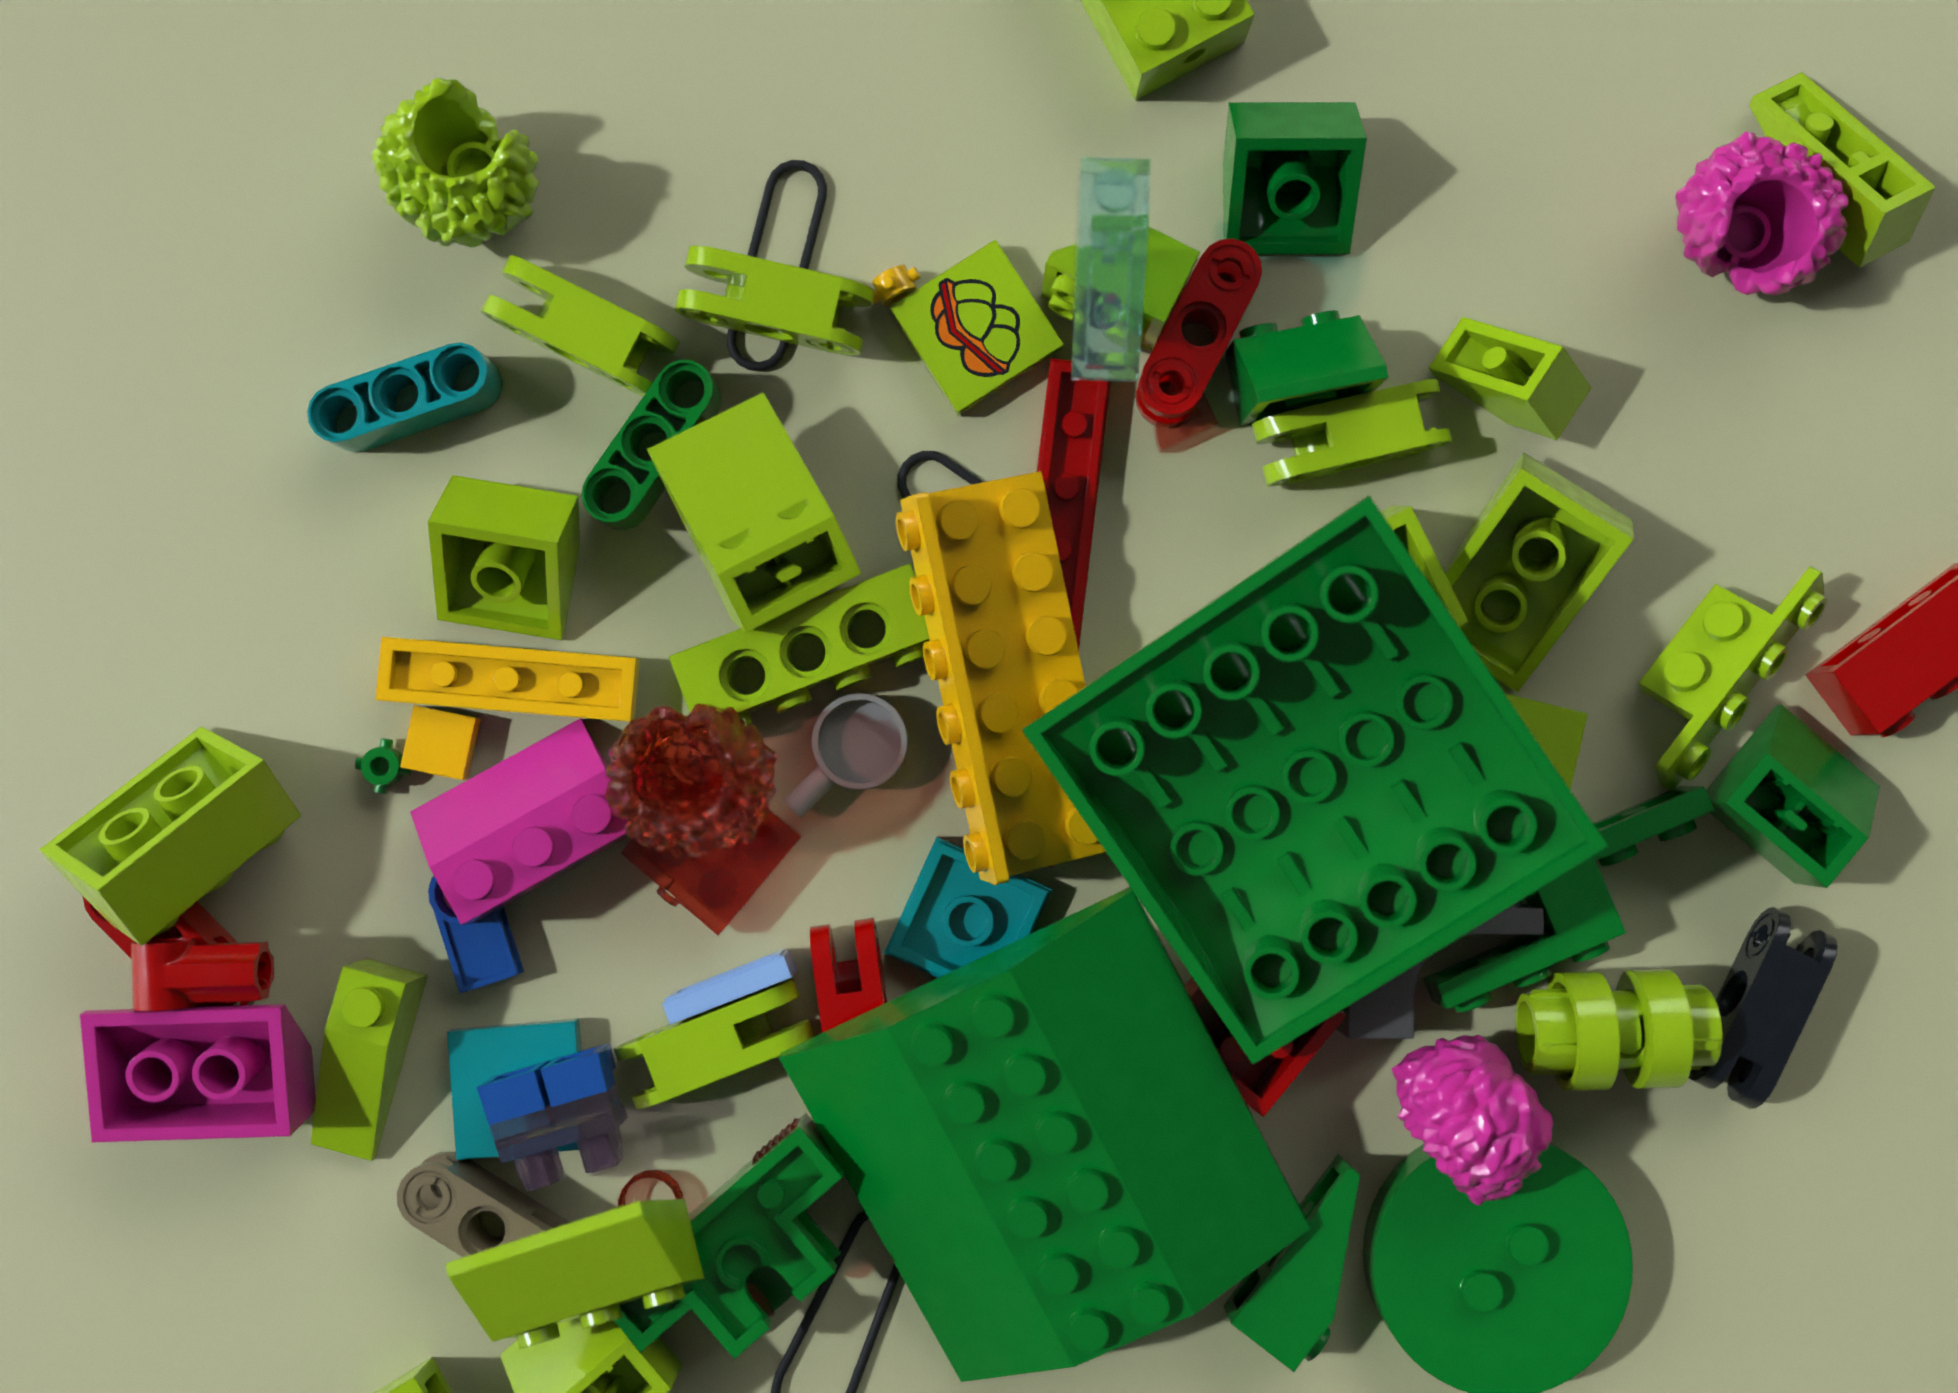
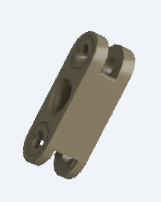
(466, 1192)

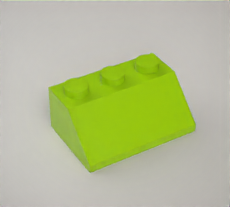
(172, 833)
(580, 1271)

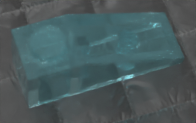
(1109, 268)

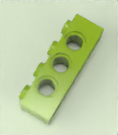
(708, 668)

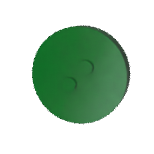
(1504, 1288)

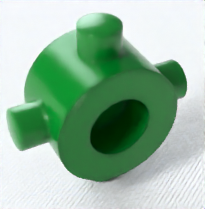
(382, 766)

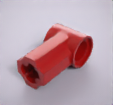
(181, 973)

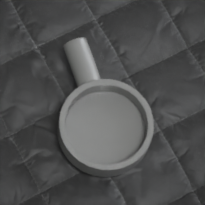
(855, 744)

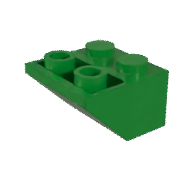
(1795, 800)

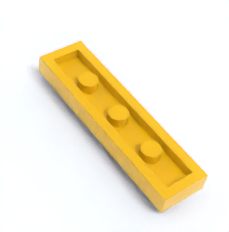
(507, 679)

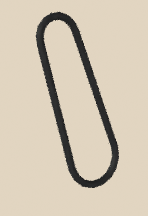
(816, 1302)

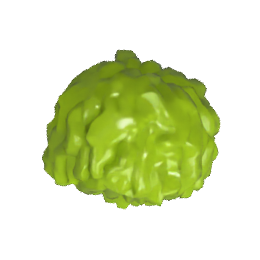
(451, 169)

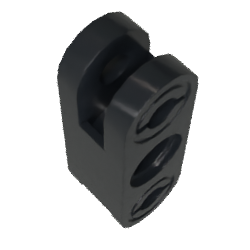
(1766, 1006)

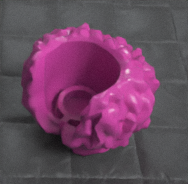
(1761, 214)
(1473, 1115)

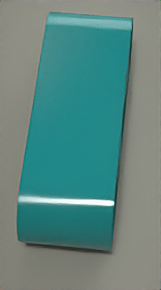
(377, 390)

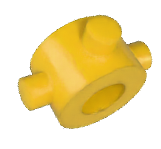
(894, 284)

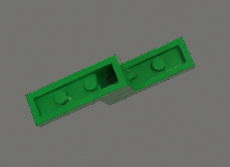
(1575, 906)

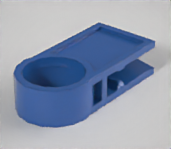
(479, 950)

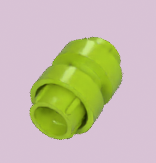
(1644, 1026)

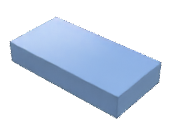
(729, 985)

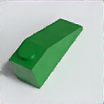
(1296, 1292)

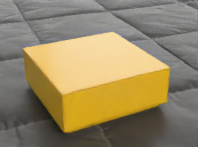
(440, 742)

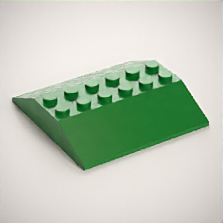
(1314, 782)
(1050, 1146)

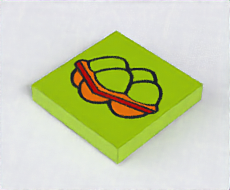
(976, 327)

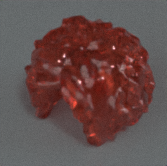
(691, 779)

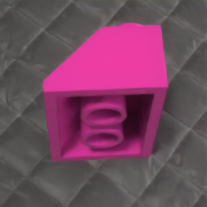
(519, 823)
(196, 1073)

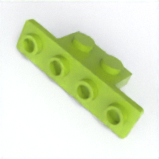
(1718, 663)

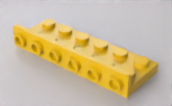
(1001, 661)

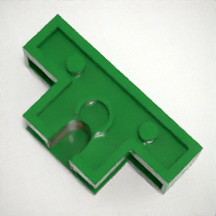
(753, 1244)

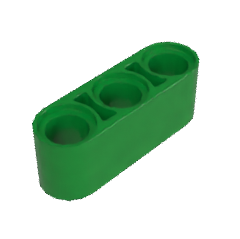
(621, 459)

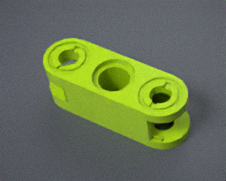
(773, 300)
(580, 326)
(1351, 432)
(714, 1044)

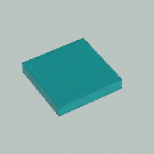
(958, 916)
(494, 1050)

